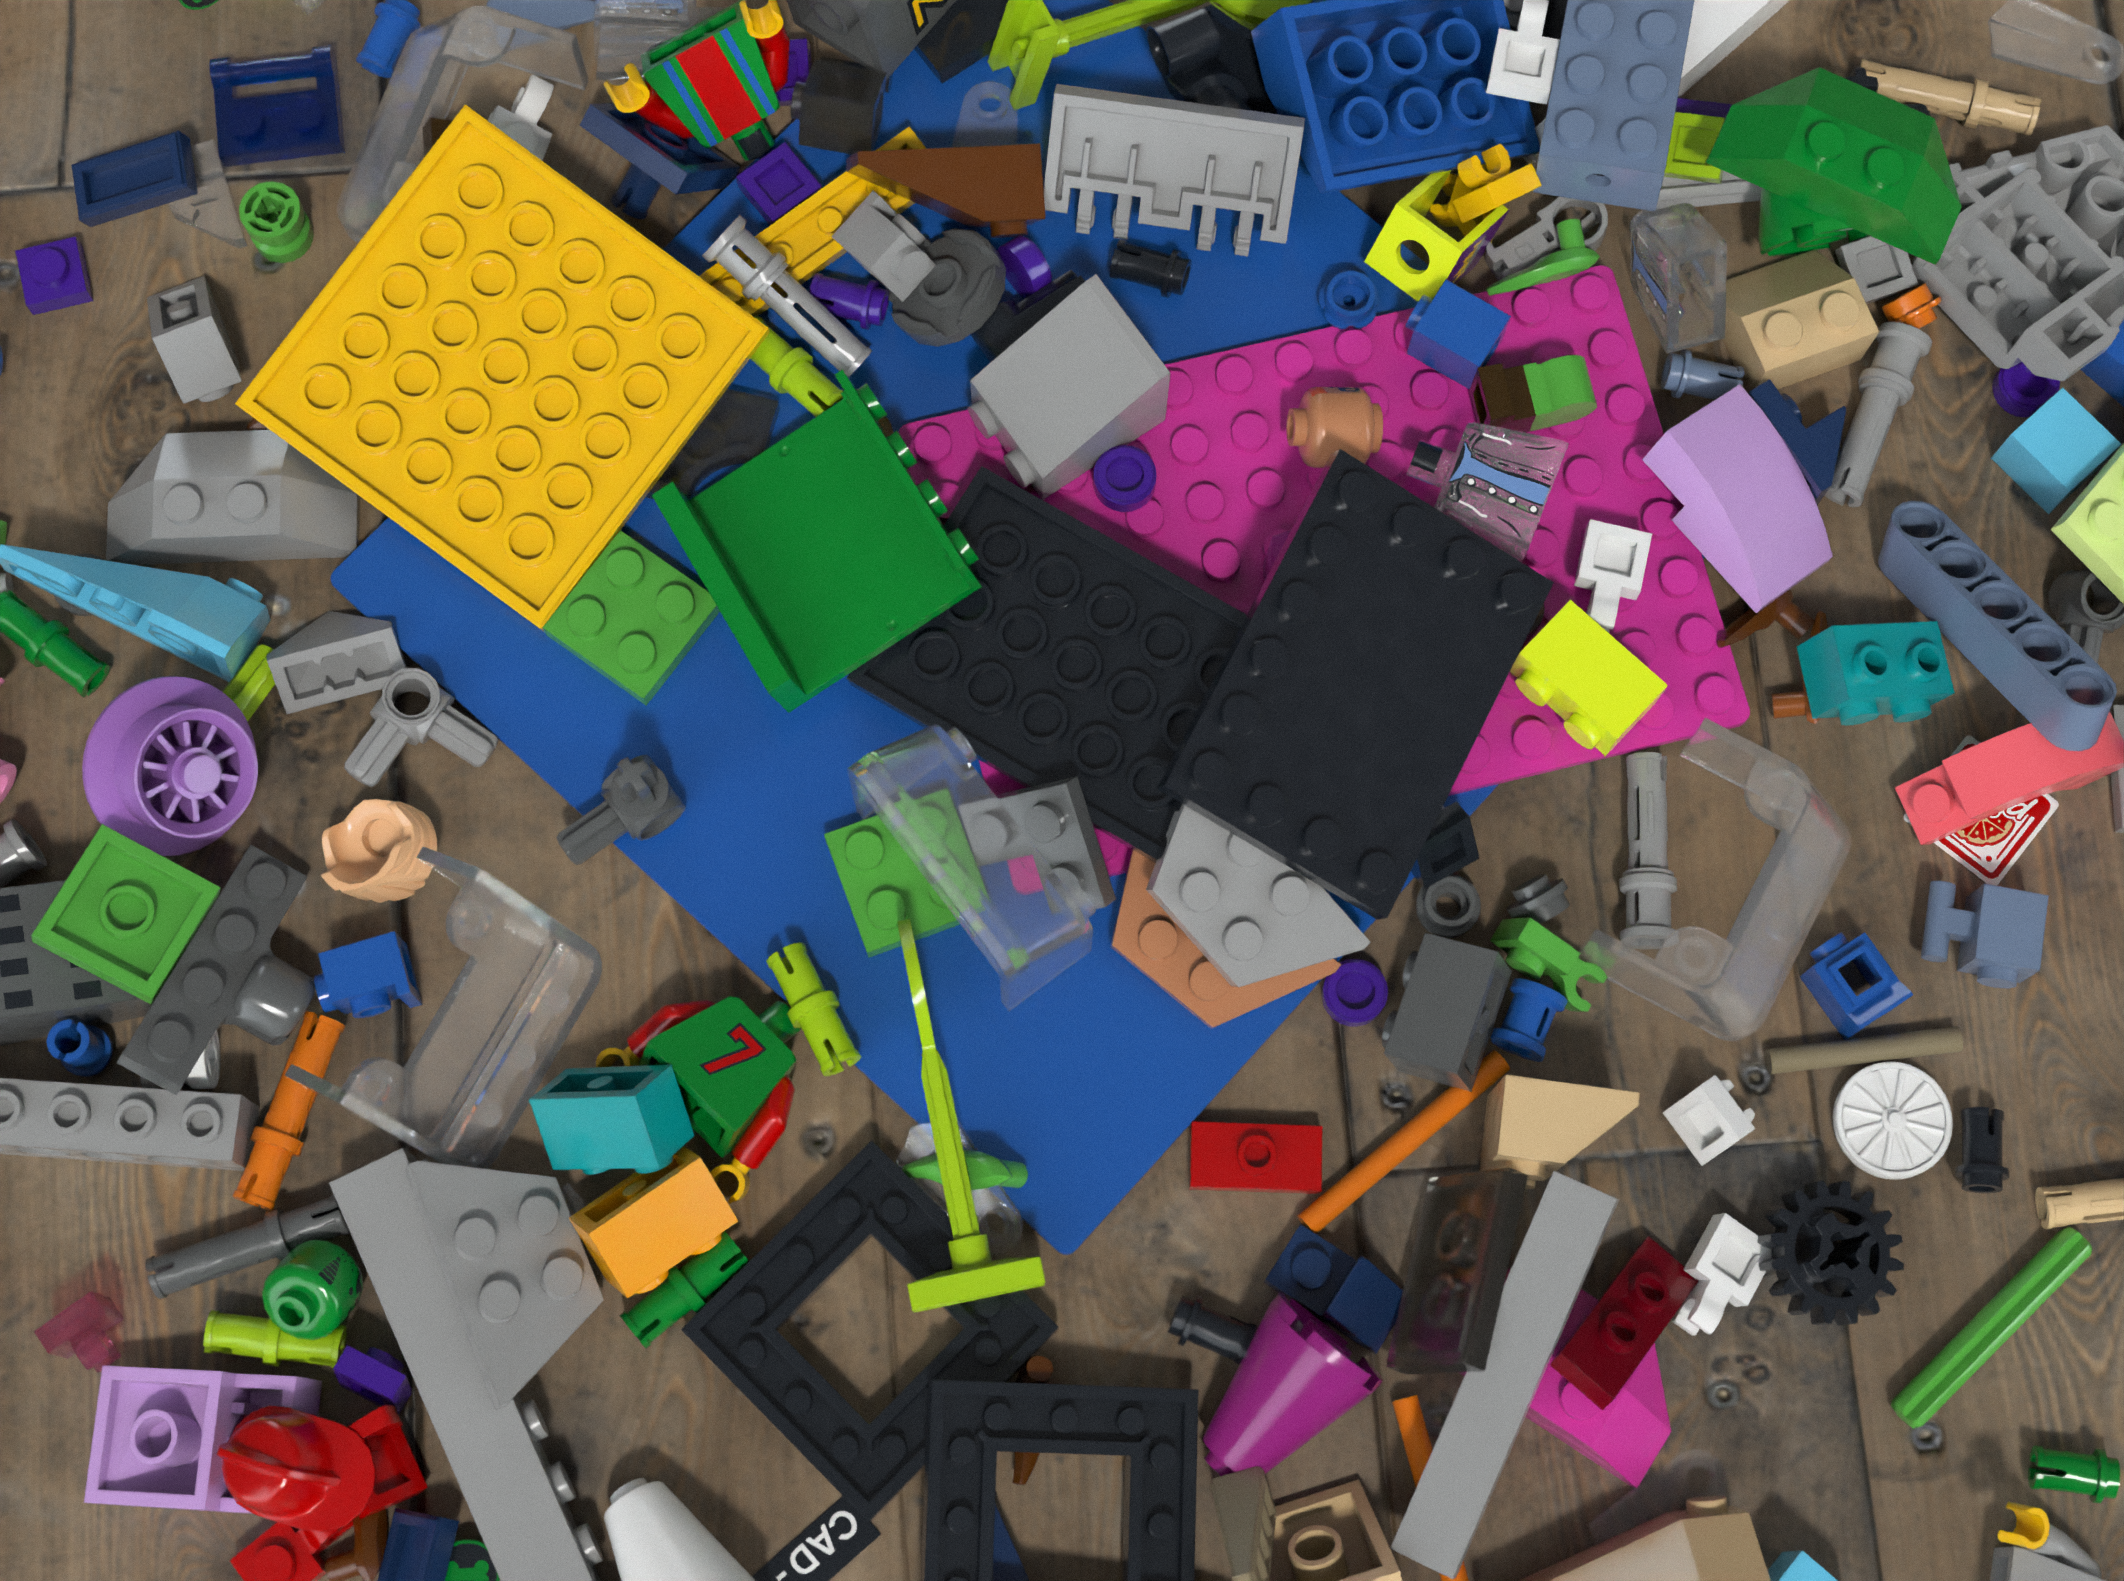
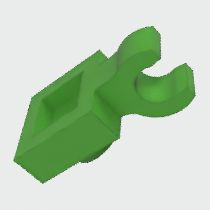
(1541, 953)

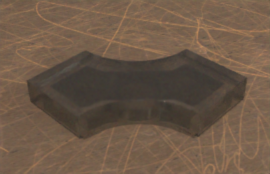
(729, 435)

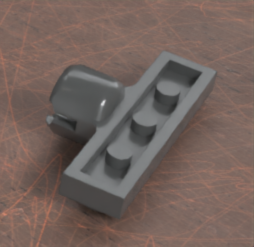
(226, 977)

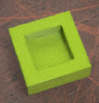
(1690, 147)

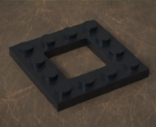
(743, 1322)
(980, 1418)

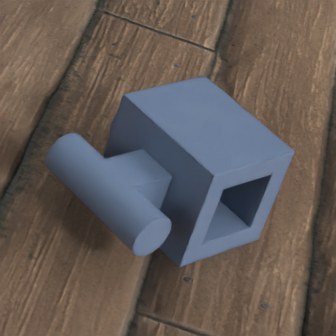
(1996, 931)

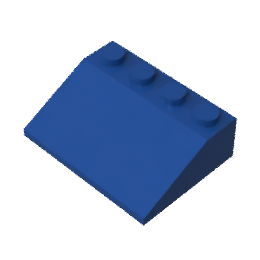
(1390, 87)

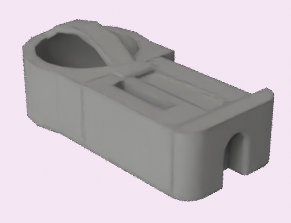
(1543, 237)

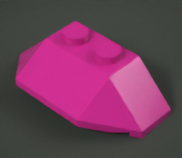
(1621, 1436)

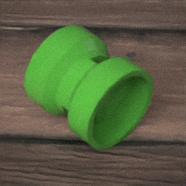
(283, 235)

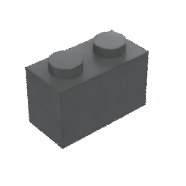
(1446, 1011)

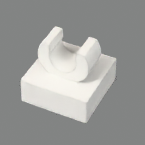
(1710, 1119)

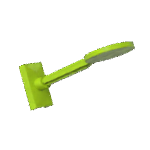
(1031, 36)
(973, 1271)

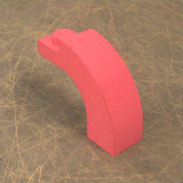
(2002, 775)

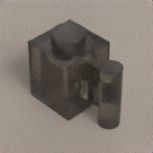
(840, 106)

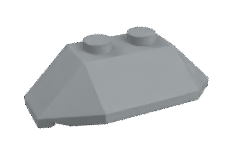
(228, 502)

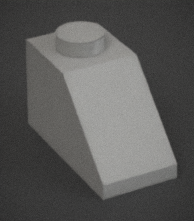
(193, 341)

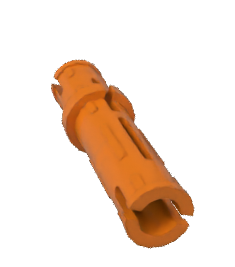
(283, 1125)

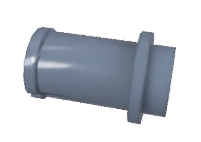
(1698, 376)

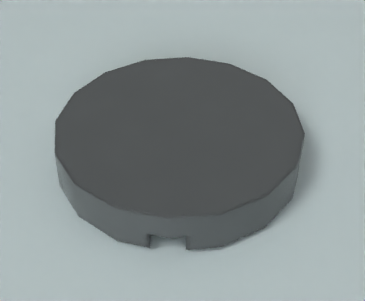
(955, 293)

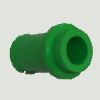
(2075, 1473)

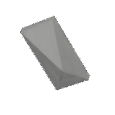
(334, 660)

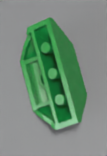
(1846, 159)

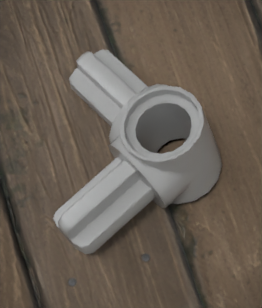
(395, 729)

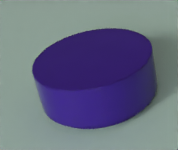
(1025, 266)
(2021, 391)
(1124, 478)
(1354, 993)

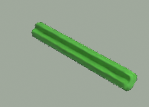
(1991, 1327)

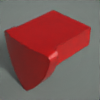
(395, 1465)

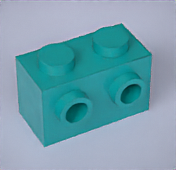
(1875, 671)
(612, 1118)

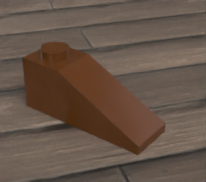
(967, 184)

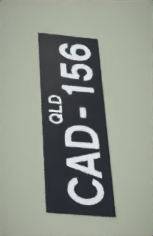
(822, 1547)

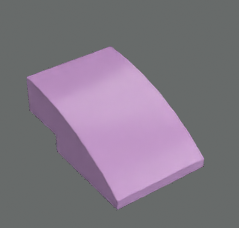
(1742, 498)
(163, 1432)

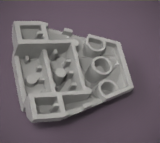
(2038, 254)

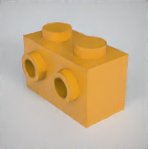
(654, 1223)

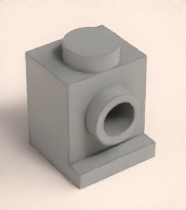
(885, 246)

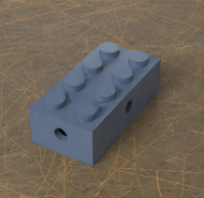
(1614, 101)

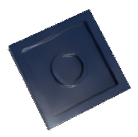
(655, 159)

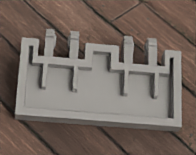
(1172, 159)

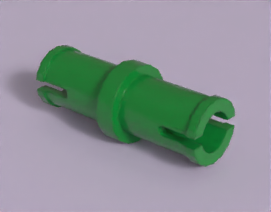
(50, 646)
(684, 1290)

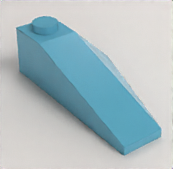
(173, 610)

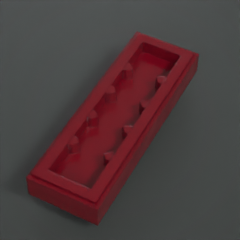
(1624, 1323)

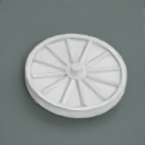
(1892, 1120)

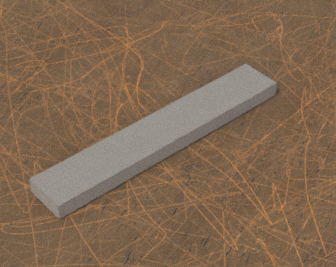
(1496, 1400)

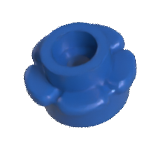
(1349, 285)

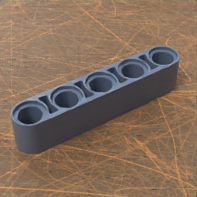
(1997, 626)

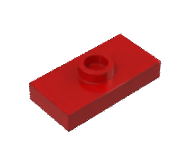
(1256, 1157)

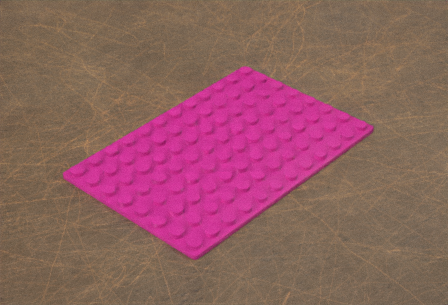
(1236, 483)

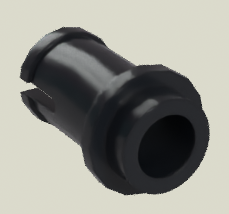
(1151, 268)
(1982, 1151)
(1211, 1329)

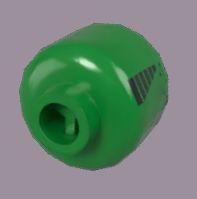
(312, 1289)

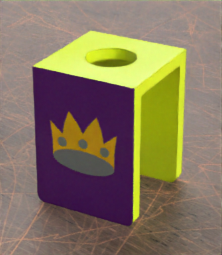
(1447, 257)

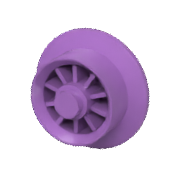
(170, 764)

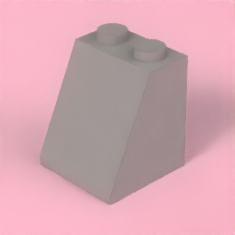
(1070, 390)

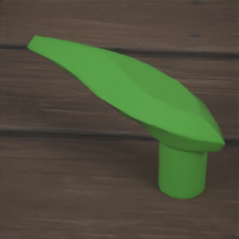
(1556, 266)
(982, 1170)

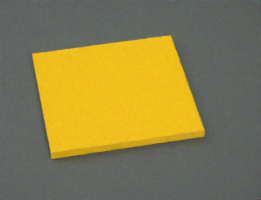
(503, 367)

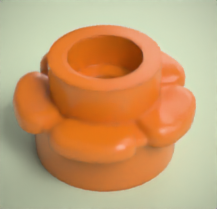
(1912, 307)

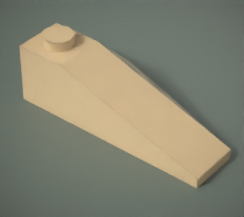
(1684, 1545)

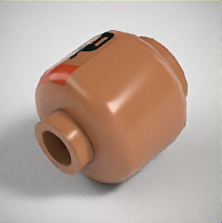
(1334, 421)

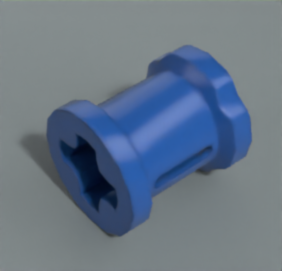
(1528, 1019)

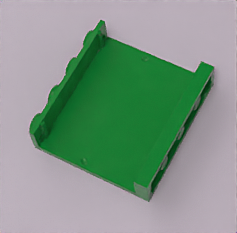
(823, 548)

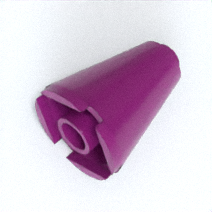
(1285, 1390)

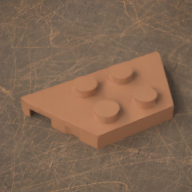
(1172, 961)

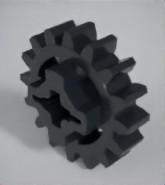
(1805, 1240)

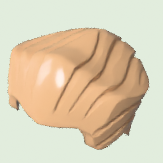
(377, 850)

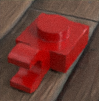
(286, 1554)

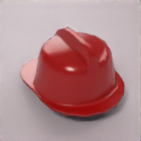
(298, 1469)

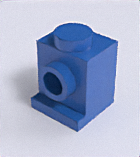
(367, 977)

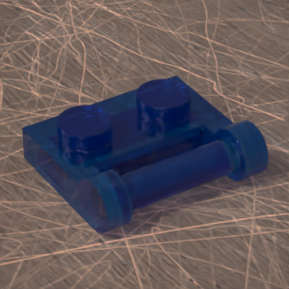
(282, 123)

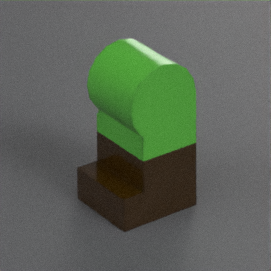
(1533, 394)

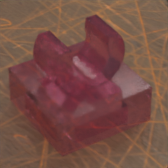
(82, 1332)

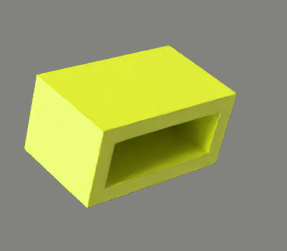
(1586, 679)

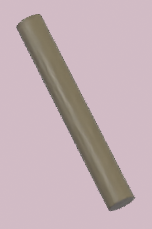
(1863, 1050)

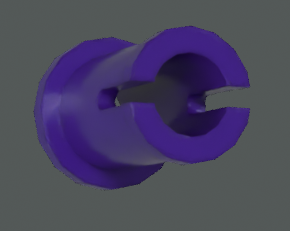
(852, 300)

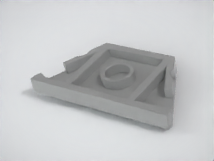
(1245, 906)
(508, 1266)

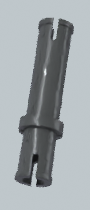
(245, 1246)

